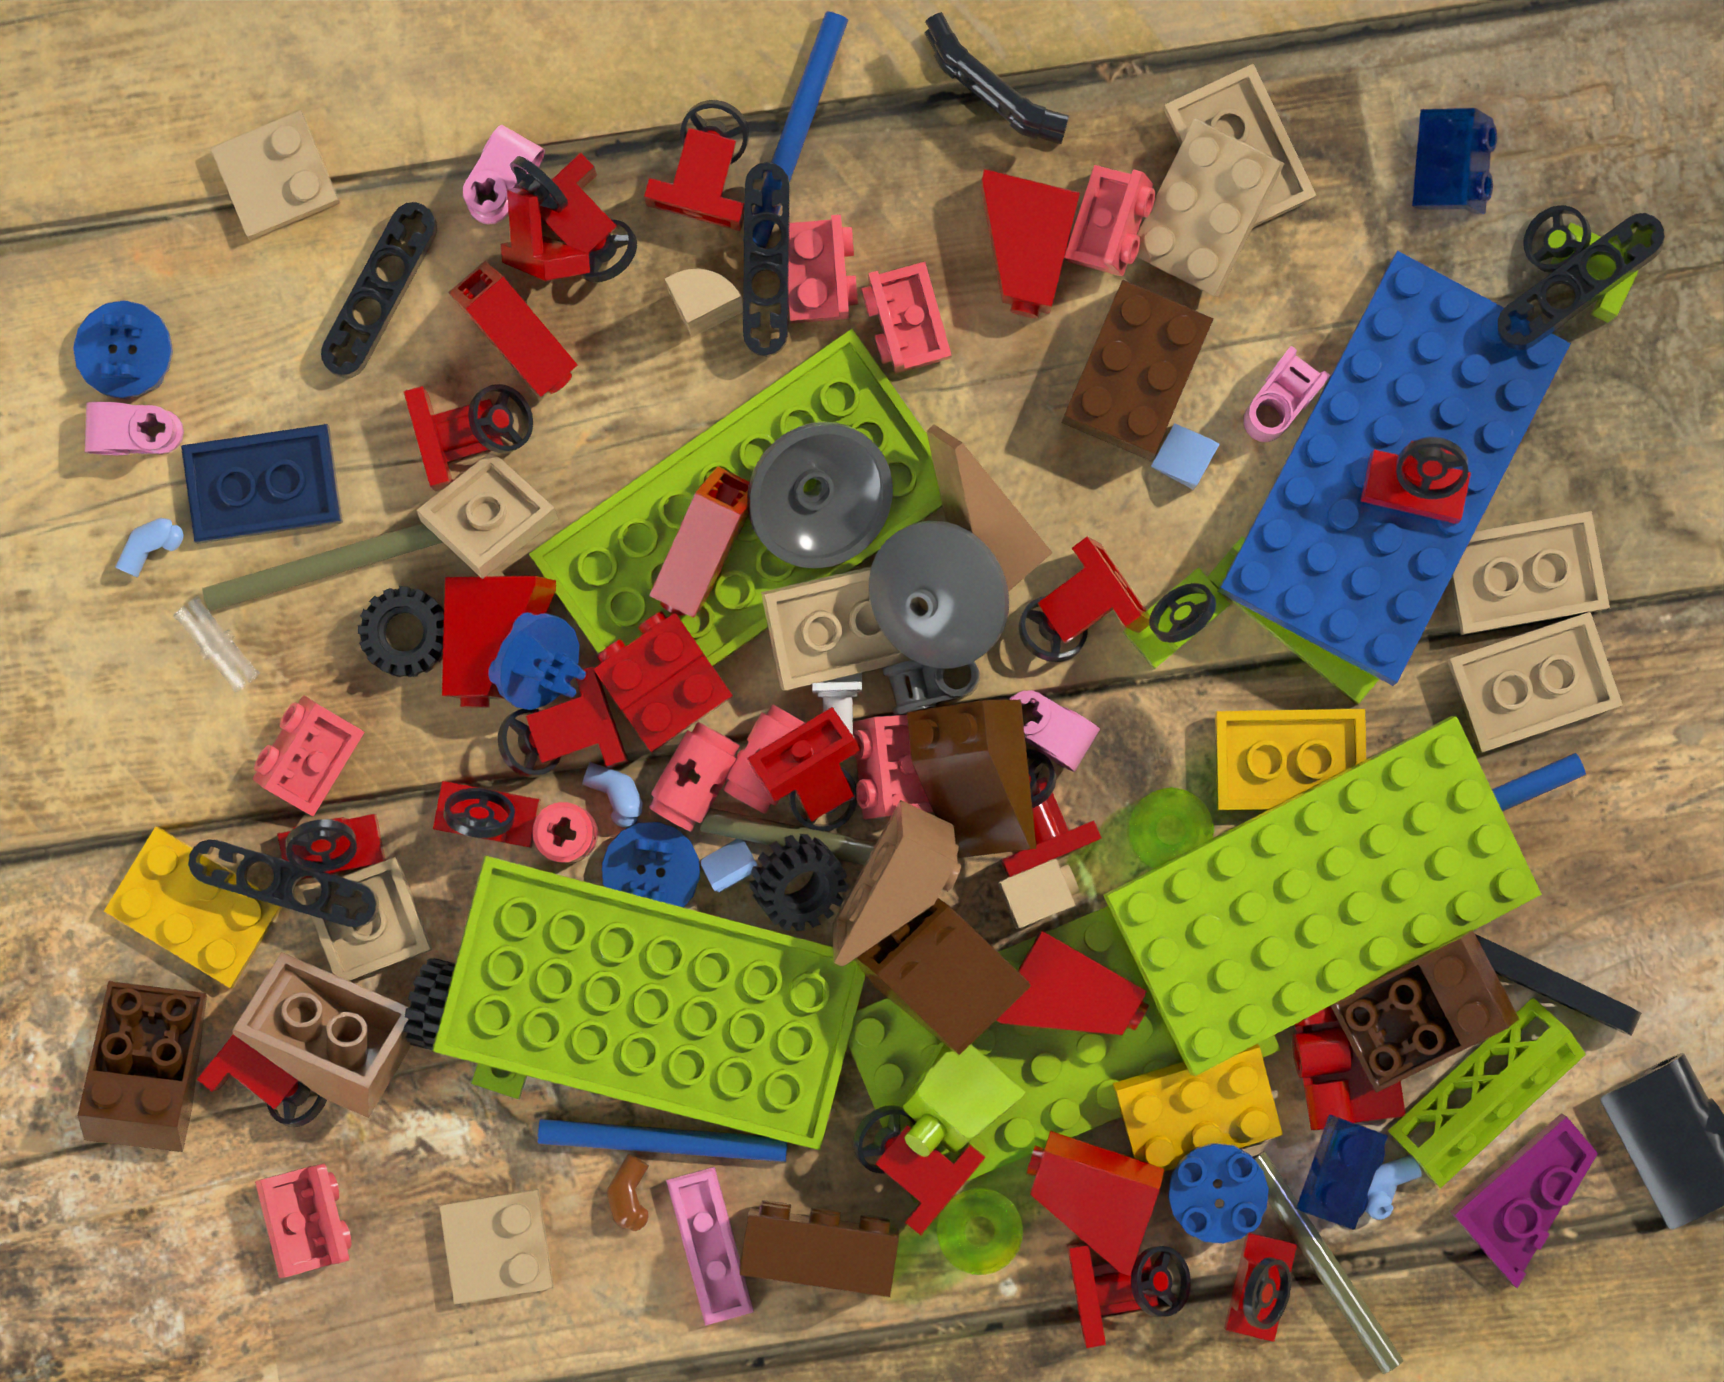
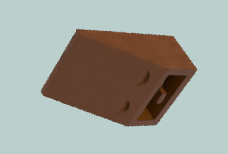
(944, 976)
(1425, 1011)
(143, 1067)

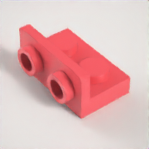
(818, 272)
(306, 755)
(886, 767)

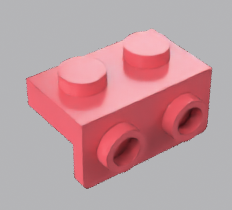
(1110, 220)
(908, 318)
(303, 1220)

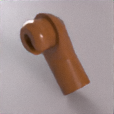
(623, 1197)

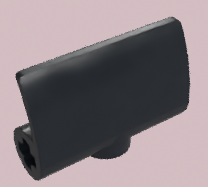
(1672, 1139)

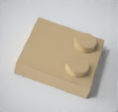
(275, 175)
(487, 514)
(388, 939)
(496, 1246)

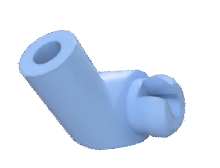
(146, 539)
(620, 791)
(1386, 1182)

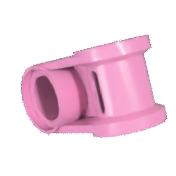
(495, 173)
(1286, 389)
(124, 429)
(1058, 731)

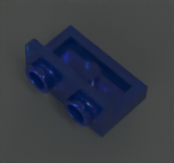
(1454, 160)
(1342, 1172)

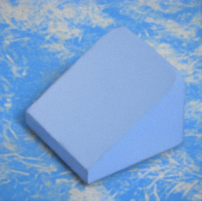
(1185, 456)
(728, 865)

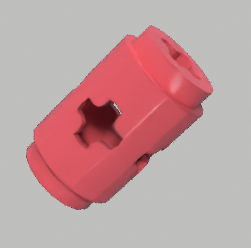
(742, 779)
(677, 795)
(549, 843)

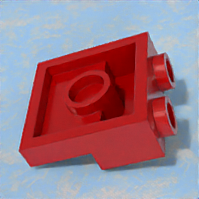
(661, 680)

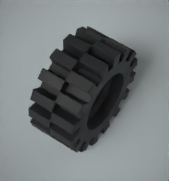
(374, 626)
(783, 867)
(428, 1002)

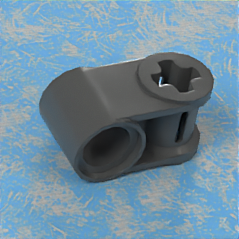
(926, 686)

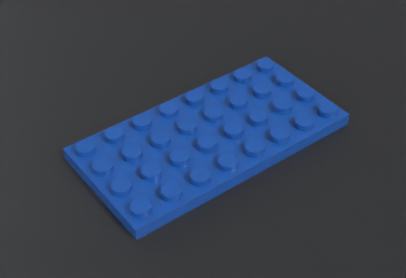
(1413, 370)

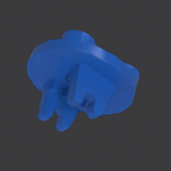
(125, 326)
(537, 661)
(654, 847)
(1194, 1196)

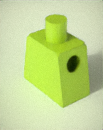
(956, 1099)

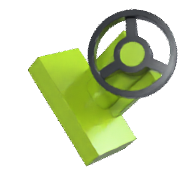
(1566, 242)
(1178, 617)

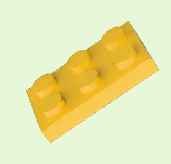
(1281, 753)
(187, 917)
(1175, 1112)

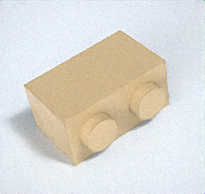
(1039, 892)

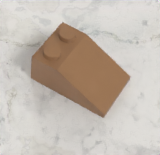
(980, 506)
(897, 882)
(326, 1033)

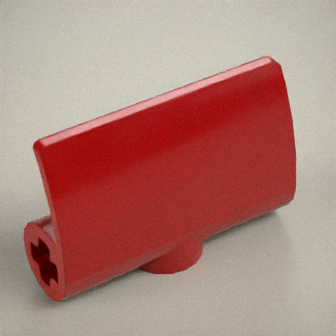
(1335, 1076)

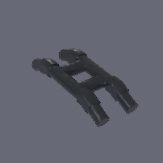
(958, 63)

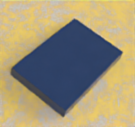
(261, 483)

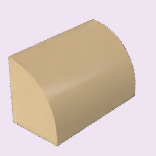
(703, 298)

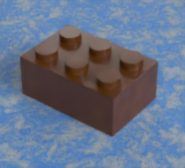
(1137, 370)
(820, 1249)

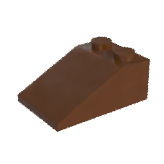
(976, 773)

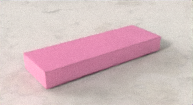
(710, 1245)

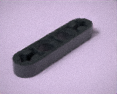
(760, 259)
(1576, 276)
(386, 293)
(282, 888)
(1560, 988)

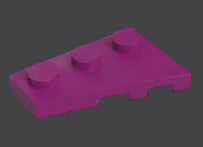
(1523, 1197)

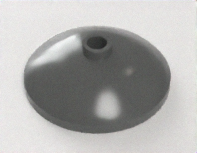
(838, 513)
(957, 580)

